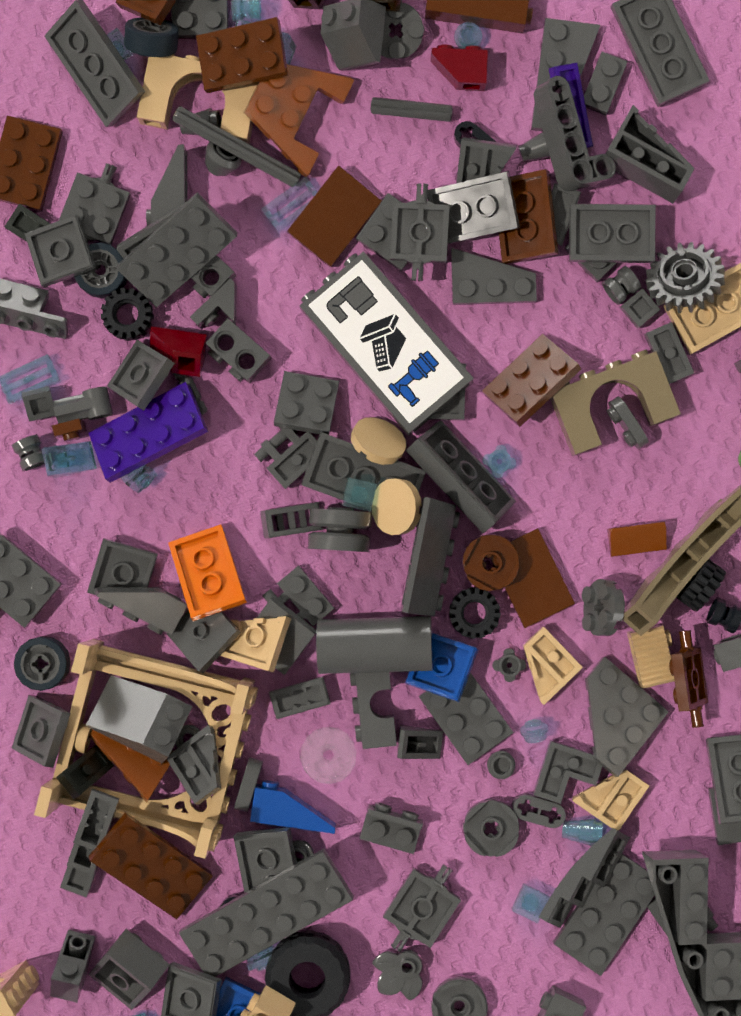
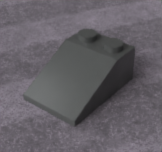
(139, 717)

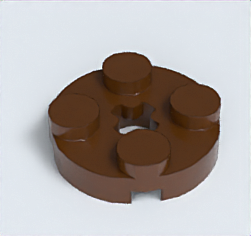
(476, 569)

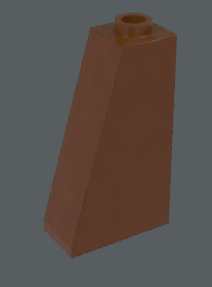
(491, 14)

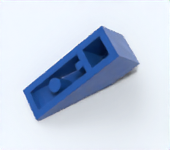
(282, 808)

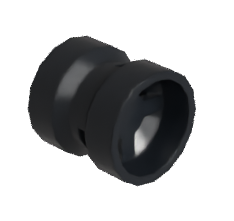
(724, 615)

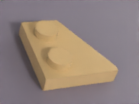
(549, 664)
(612, 798)

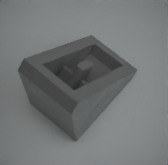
(419, 743)

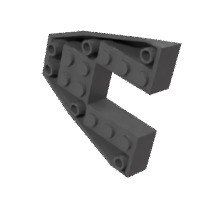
(704, 960)

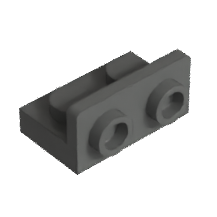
(391, 828)

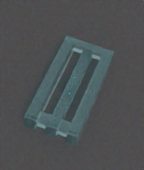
(284, 196)
(23, 369)

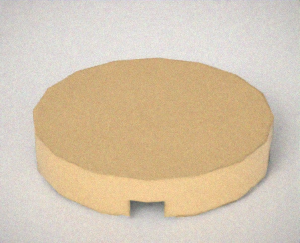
(378, 440)
(396, 506)

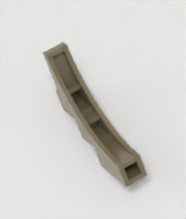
(683, 563)

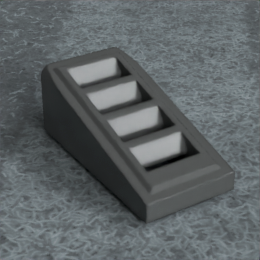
(267, 524)

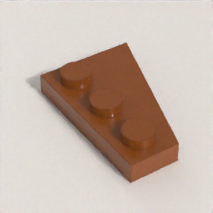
(137, 768)

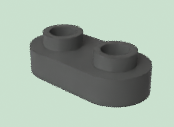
(621, 414)

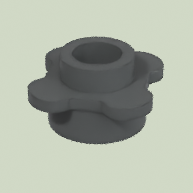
(501, 665)

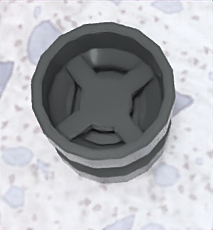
(621, 285)
(29, 452)

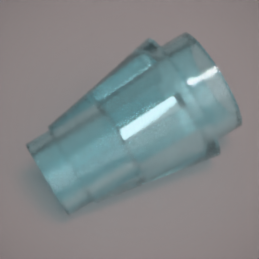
(583, 831)

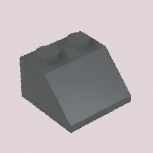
(353, 32)
(129, 969)

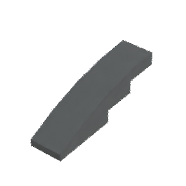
(92, 829)
(590, 869)

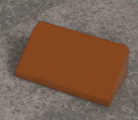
(637, 539)

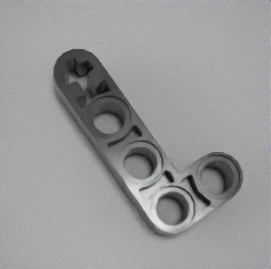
(566, 140)

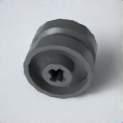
(339, 529)

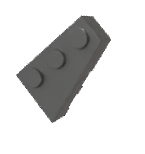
(648, 159)

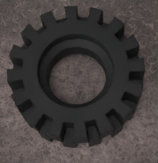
(119, 299)
(702, 586)
(491, 617)

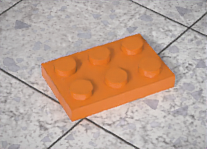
(207, 572)

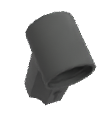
(90, 404)

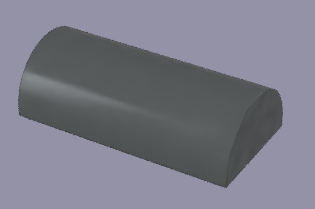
(461, 476)
(374, 644)

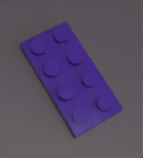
(148, 434)

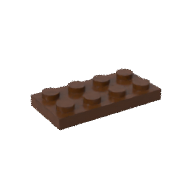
(150, 865)

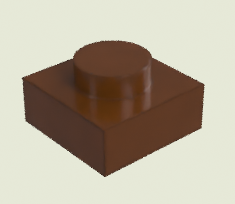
(69, 430)

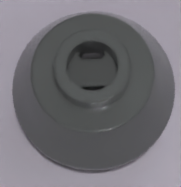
(220, 161)

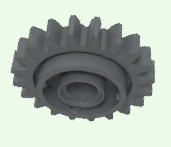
(702, 272)

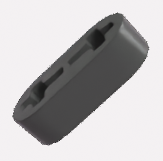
(248, 784)
(537, 817)

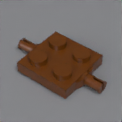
(689, 678)

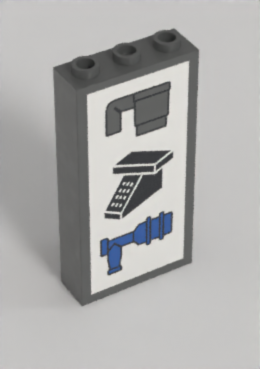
(385, 342)

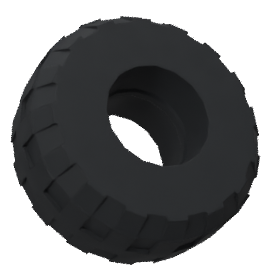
(314, 948)

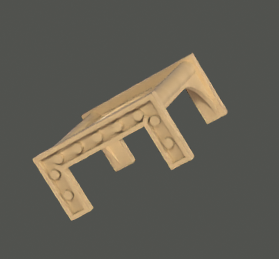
(196, 826)

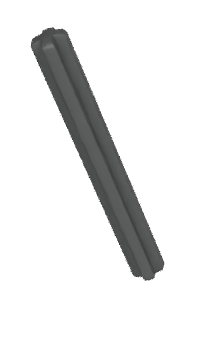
(236, 146)

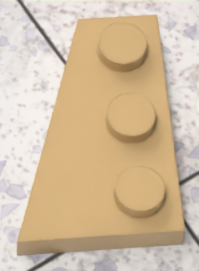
(258, 642)

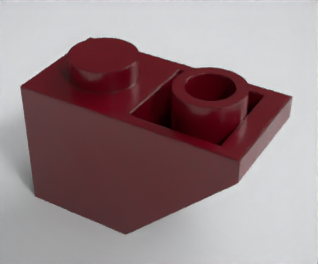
(462, 67)
(182, 348)

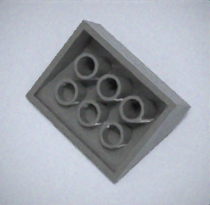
(428, 557)

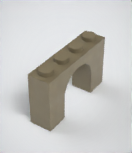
(641, 375)

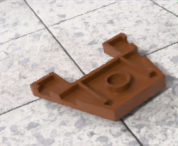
(282, 103)

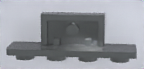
(24, 307)

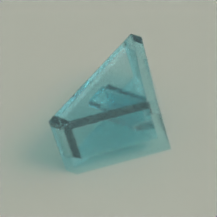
(68, 459)

